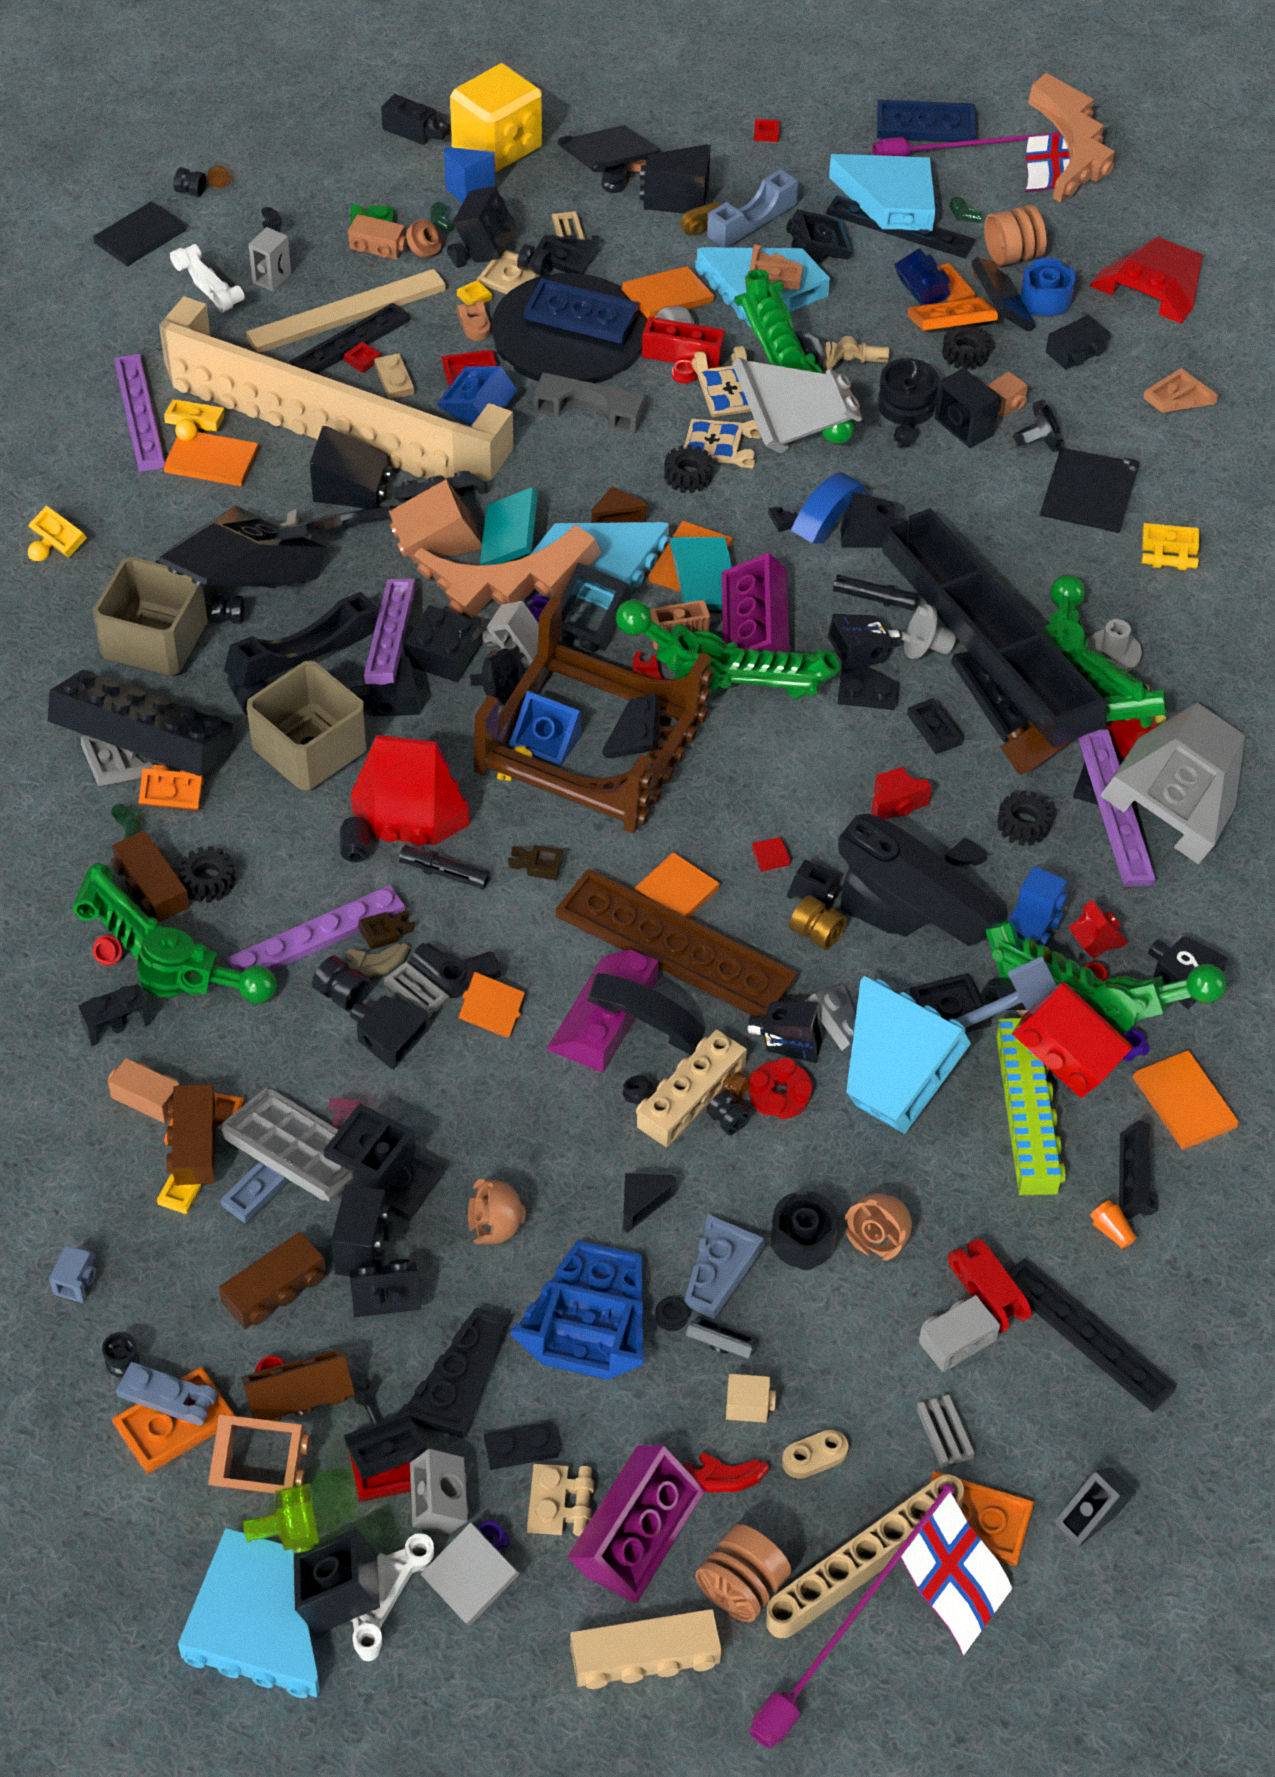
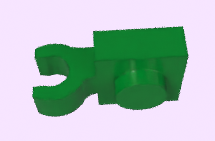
(377, 212)

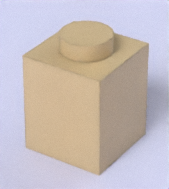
(749, 1398)

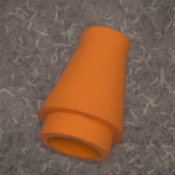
(1113, 1224)

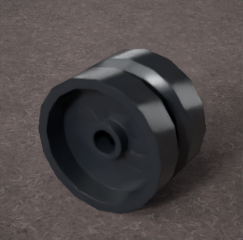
(908, 391)

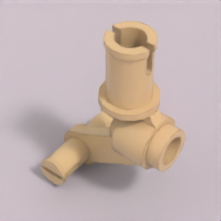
(850, 349)

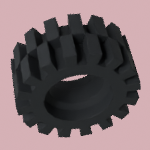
(966, 357)
(688, 479)
(1024, 805)
(210, 887)

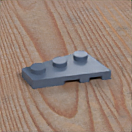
(721, 1264)

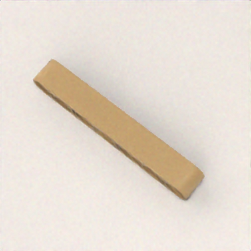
(848, 1562)

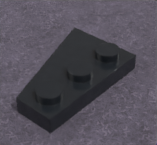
(460, 483)

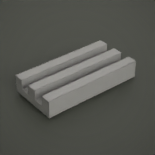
(433, 1005)
(936, 1406)

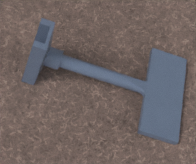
(1031, 983)

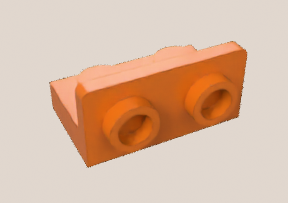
(170, 788)

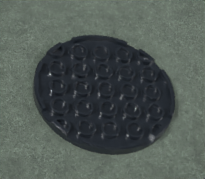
(557, 351)

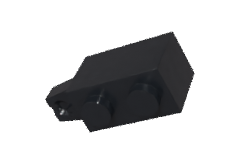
(412, 120)

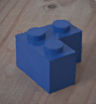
(1040, 906)

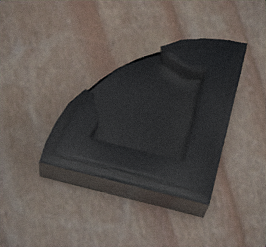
(457, 254)
(782, 519)
(965, 854)

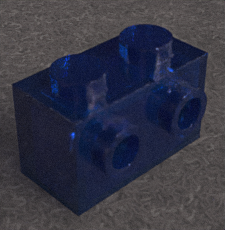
(923, 278)

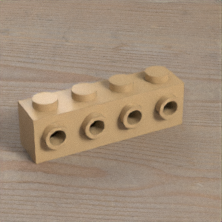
(690, 1088)

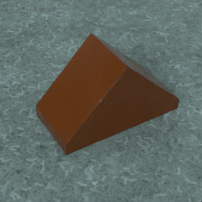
(618, 508)

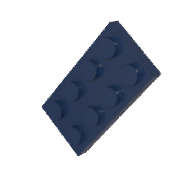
(926, 120)
(581, 310)

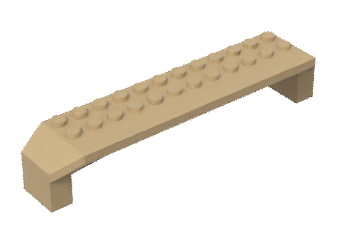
(308, 401)

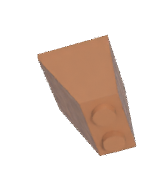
(436, 523)

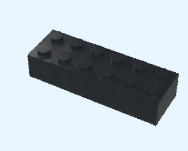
(140, 722)

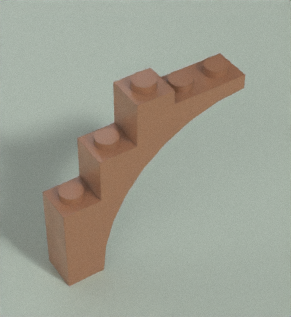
(1072, 116)
(547, 571)

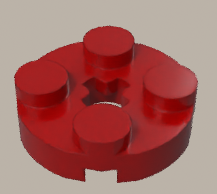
(780, 1073)

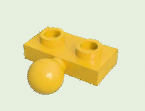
(190, 416)
(54, 532)

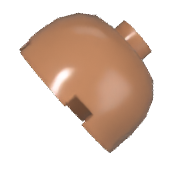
(495, 1206)
(875, 1219)

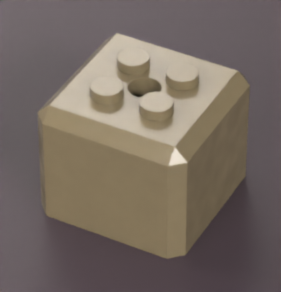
(149, 617)
(307, 725)

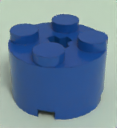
(1047, 287)

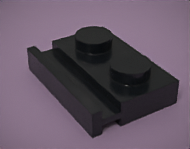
(385, 1445)

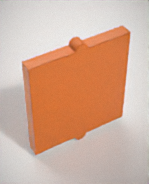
(491, 1005)

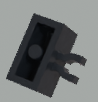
(385, 1288)

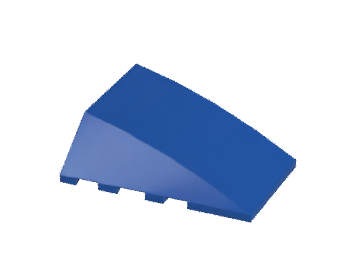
(588, 1314)

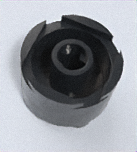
(804, 1230)

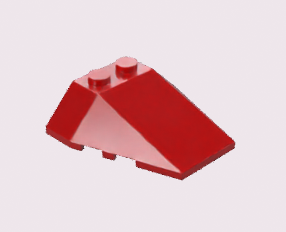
(1157, 270)
(409, 793)

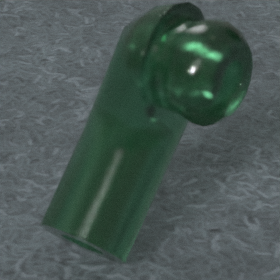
(963, 212)
(437, 217)
(127, 818)

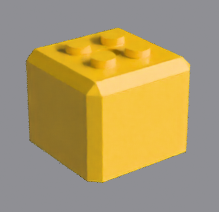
(498, 115)

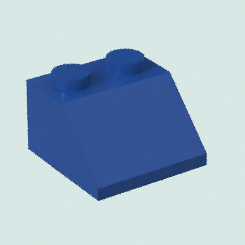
(474, 390)

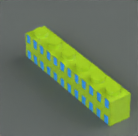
(1029, 1115)

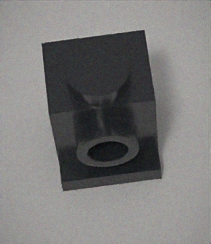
(813, 881)

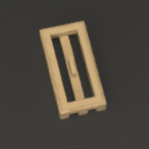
(565, 216)

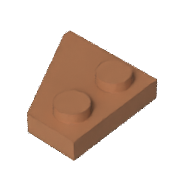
(778, 267)
(1179, 392)

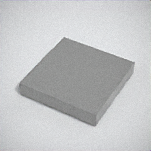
(470, 1574)

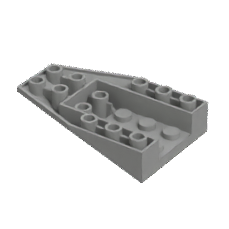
(1184, 776)

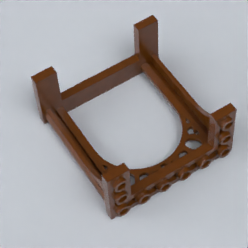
(630, 802)

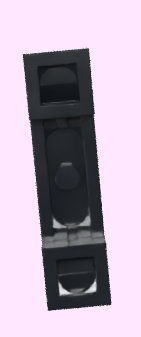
(648, 1006)

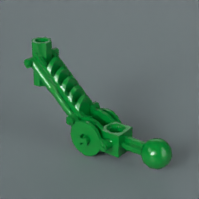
(776, 332)
(680, 649)
(1122, 692)
(165, 955)
(1117, 1000)

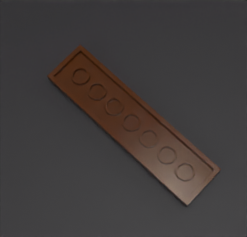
(677, 942)

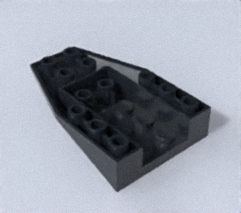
(244, 551)

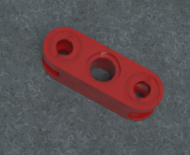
(990, 1282)

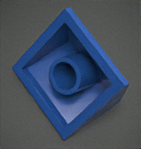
(468, 170)
(547, 728)

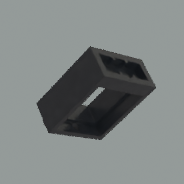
(621, 592)

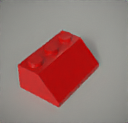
(1071, 1039)

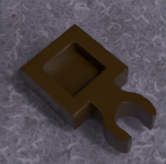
(540, 863)
(382, 930)

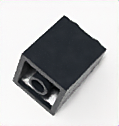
(676, 179)
(348, 471)

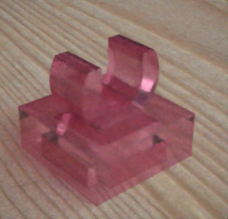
(342, 1108)

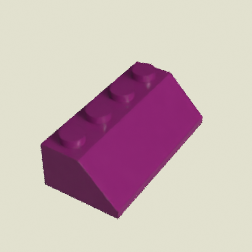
(756, 605)
(591, 1033)
(637, 1522)

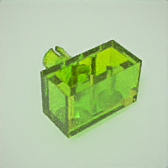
(292, 1520)

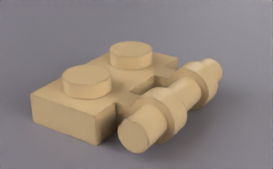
(548, 1499)

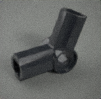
(452, 974)

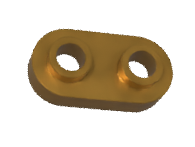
(696, 220)

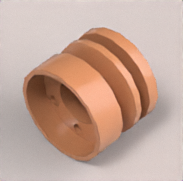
(1015, 235)
(743, 1572)

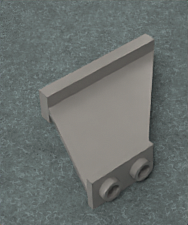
(794, 401)

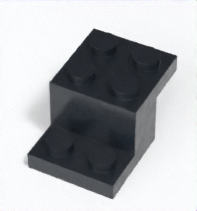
(384, 1158)

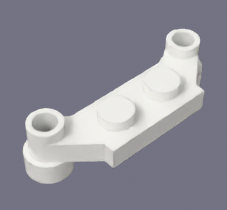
(206, 279)
(393, 1575)

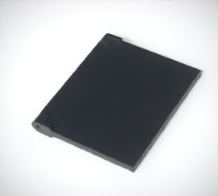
(607, 147)
(1090, 489)

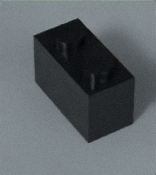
(1077, 342)

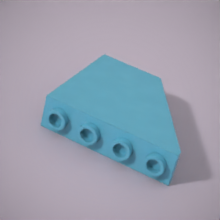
(888, 188)
(728, 267)
(625, 552)
(899, 1054)
(249, 1619)

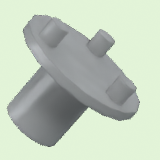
(925, 634)
(1117, 644)

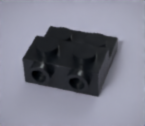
(819, 235)

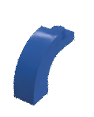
(825, 507)

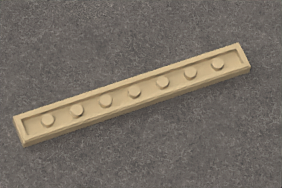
(344, 311)

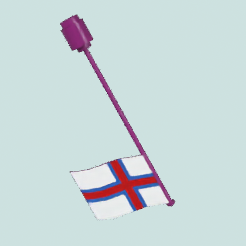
(1045, 155)
(949, 1571)

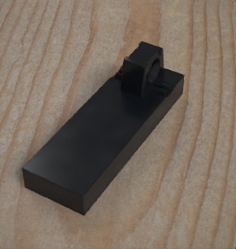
(1135, 1172)

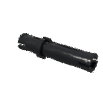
(884, 594)
(444, 867)

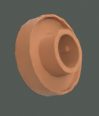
(424, 238)

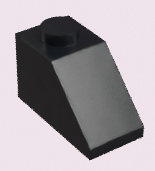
(1094, 1505)

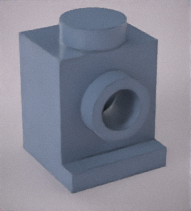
(73, 1273)

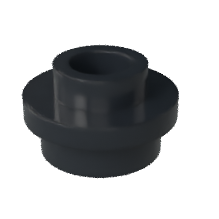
(904, 435)
(637, 1089)

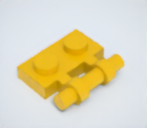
(1170, 539)

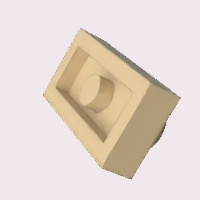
(394, 376)

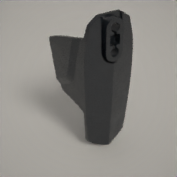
(905, 884)

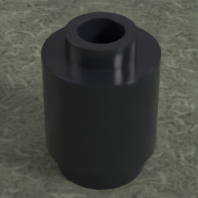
(355, 839)

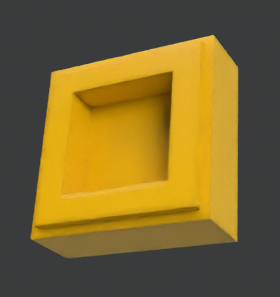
(474, 292)
(178, 1197)

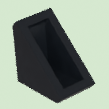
(644, 1196)

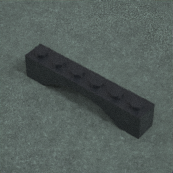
(259, 659)

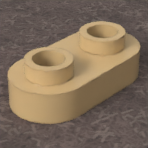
(817, 1454)

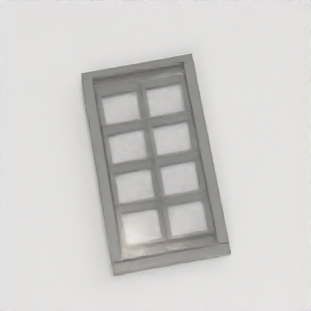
(287, 1142)

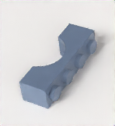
(773, 198)

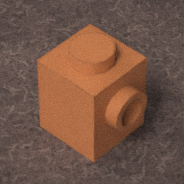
(1011, 393)

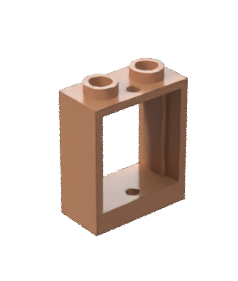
(224, 1450)

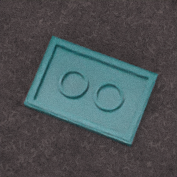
(509, 528)
(699, 568)

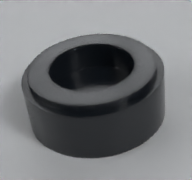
(671, 1314)

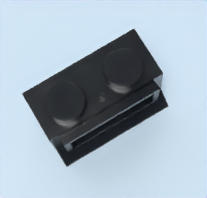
(111, 1008)

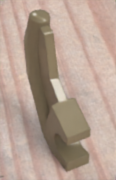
(378, 964)

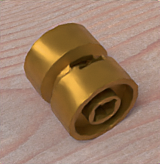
(815, 921)

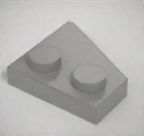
(111, 763)
(836, 1014)

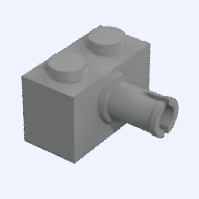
(514, 629)

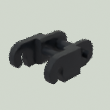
(272, 218)

